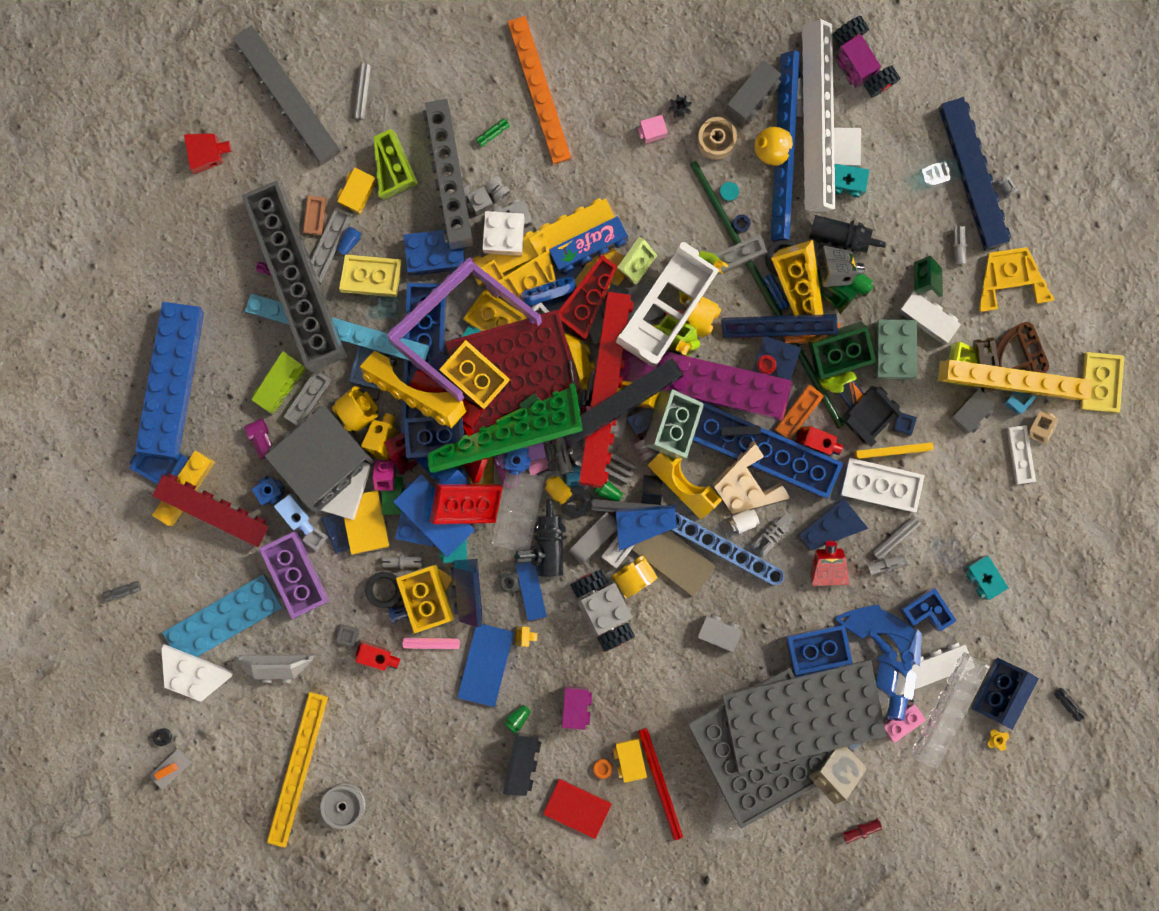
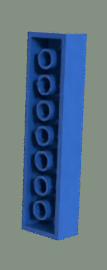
(427, 331)
(170, 381)
(781, 458)

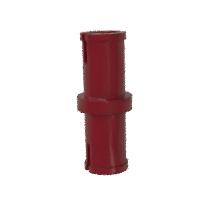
(862, 831)

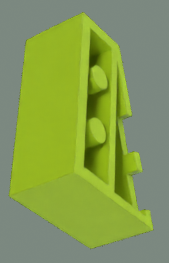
(278, 383)

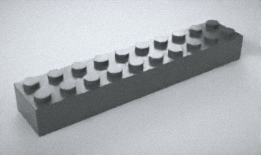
(294, 276)

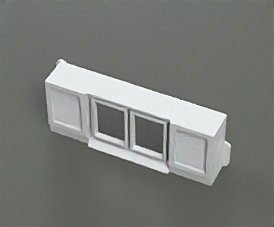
(689, 275)

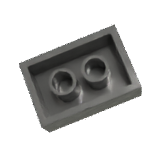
(753, 94)

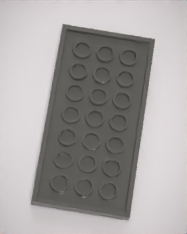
(803, 715)

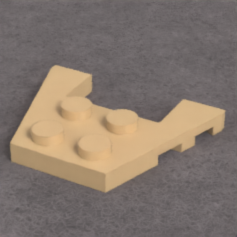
(740, 488)

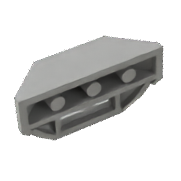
(275, 666)

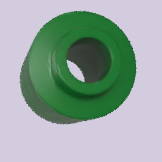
(862, 284)

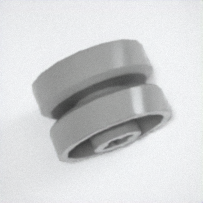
(331, 805)

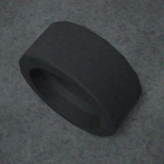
(779, 244)
(369, 590)

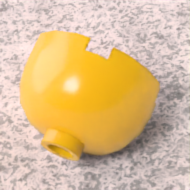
(773, 145)

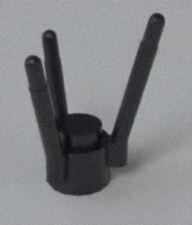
(584, 396)

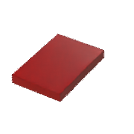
(577, 808)

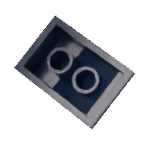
(427, 435)

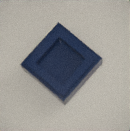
(905, 424)

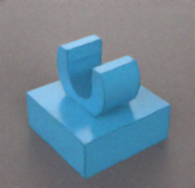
(574, 478)

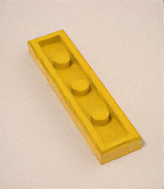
(906, 449)

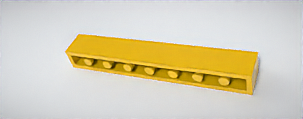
(556, 233)
(1014, 380)

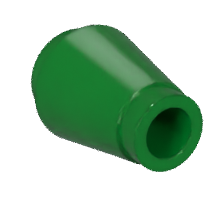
(609, 492)
(516, 719)

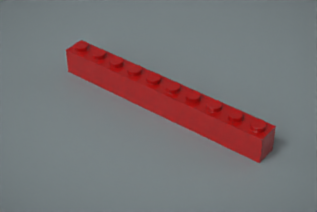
(605, 386)

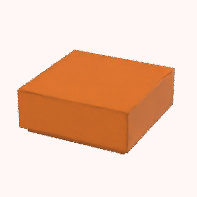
(165, 771)

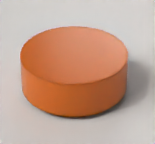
(602, 768)

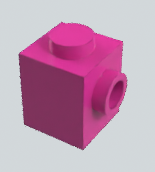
(384, 475)

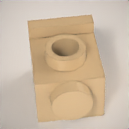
(1043, 419)

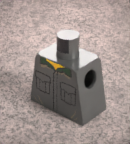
(838, 266)

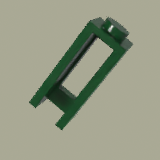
(837, 295)

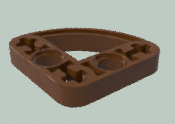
(1029, 365)

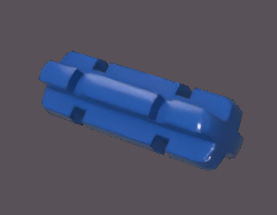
(776, 292)

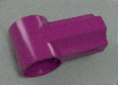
(258, 434)

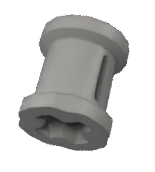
(1007, 186)

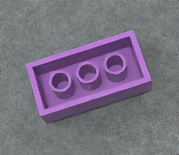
(294, 574)

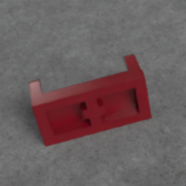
(397, 452)

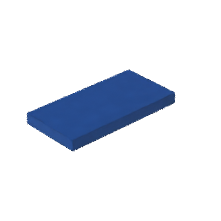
(417, 505)
(485, 665)

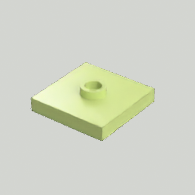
(637, 261)

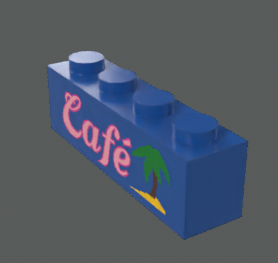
(589, 245)

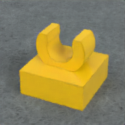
(523, 636)

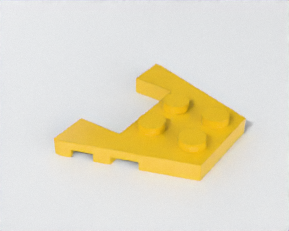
(1011, 270)
(529, 275)

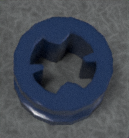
(737, 227)

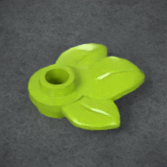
(836, 382)

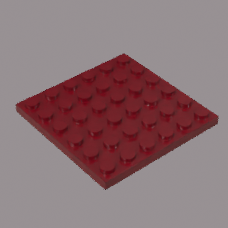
(529, 356)

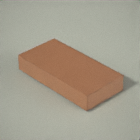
(314, 215)

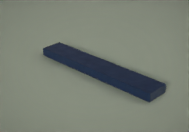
(780, 326)

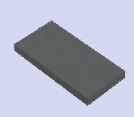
(638, 294)

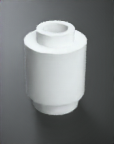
(744, 521)

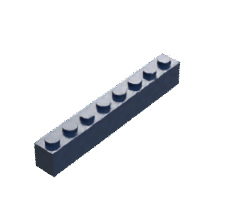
(974, 174)

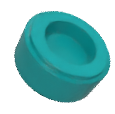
(729, 191)

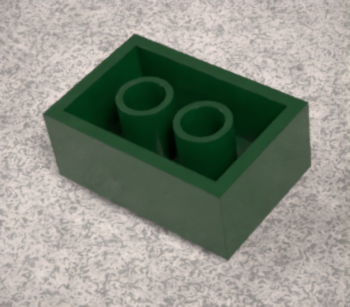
(841, 352)

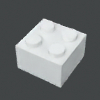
(503, 233)

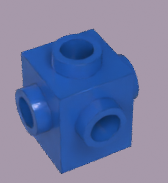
(516, 469)
(262, 494)

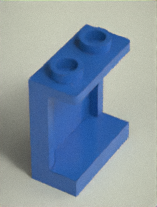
(154, 467)

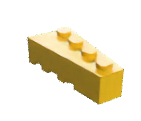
(799, 278)

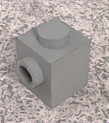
(479, 201)

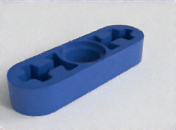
(548, 291)

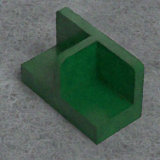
(928, 276)

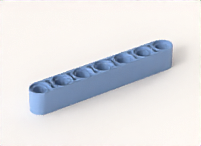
(730, 556)

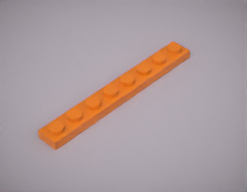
(539, 90)

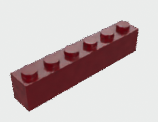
(210, 510)

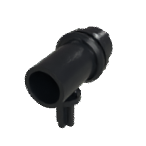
(843, 234)
(550, 538)

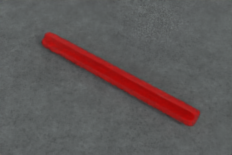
(660, 784)

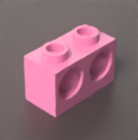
(897, 729)

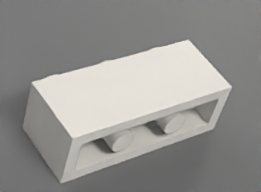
(930, 317)

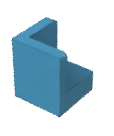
(1018, 402)

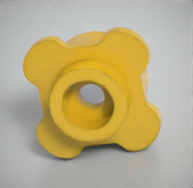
(994, 734)

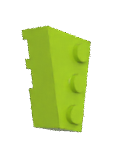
(392, 165)

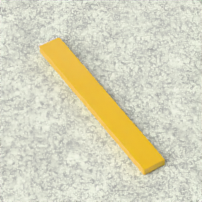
(297, 769)

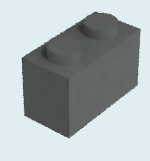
(973, 411)

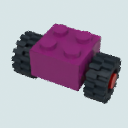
(860, 61)

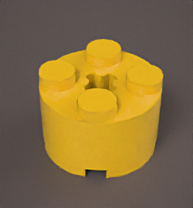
(703, 316)
(355, 409)
(634, 576)

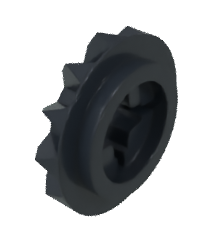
(583, 508)

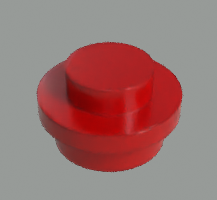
(766, 364)

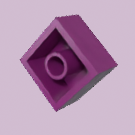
(575, 707)

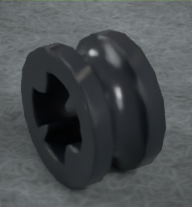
(162, 743)

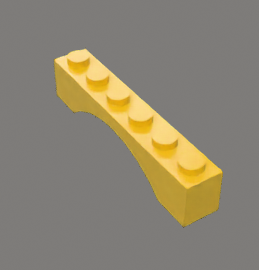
(440, 406)

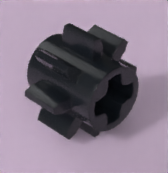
(680, 100)

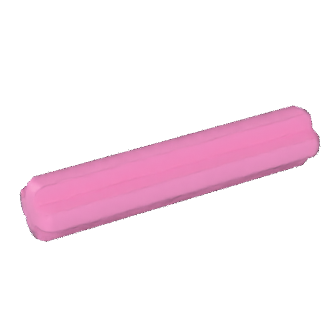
(431, 643)

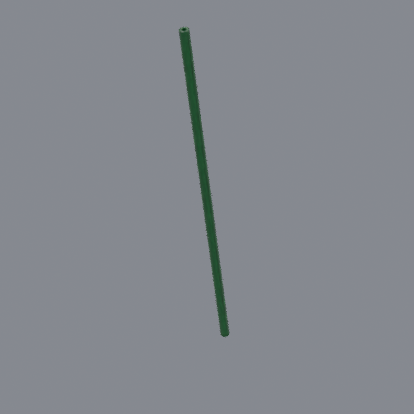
(764, 290)

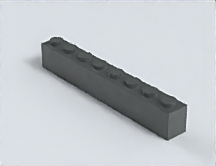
(287, 95)

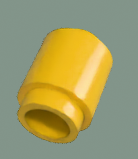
(558, 489)

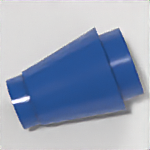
(348, 240)

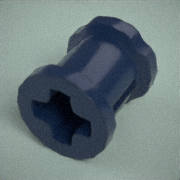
(398, 613)

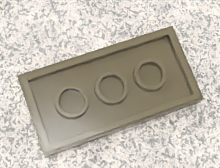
(676, 560)

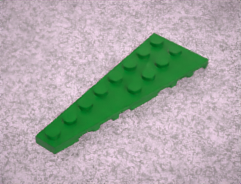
(522, 428)

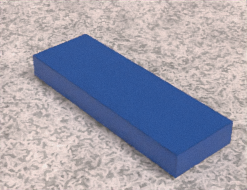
(531, 591)

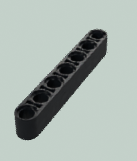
(626, 400)

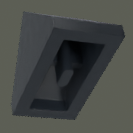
(652, 490)

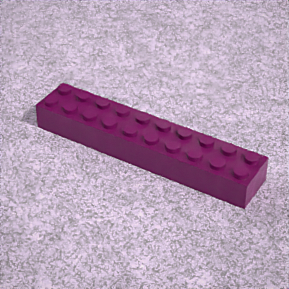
(719, 384)

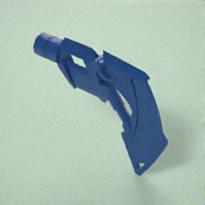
(874, 621)

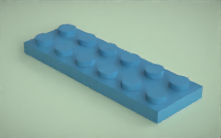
(224, 618)

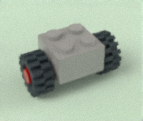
(603, 610)

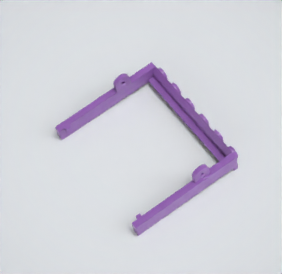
(438, 295)

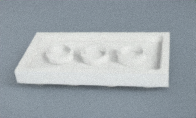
(882, 485)

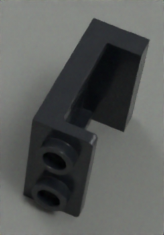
(871, 414)

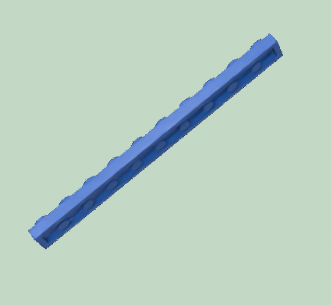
(787, 120)

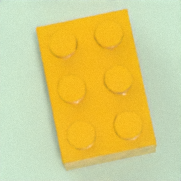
(474, 374)
(425, 598)

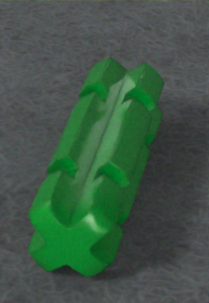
(492, 132)

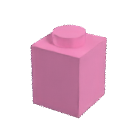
(652, 129)

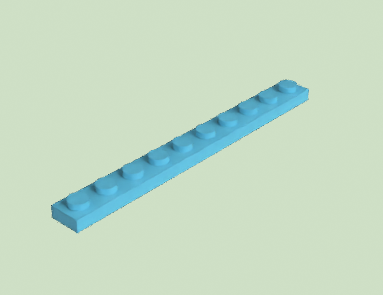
(347, 331)

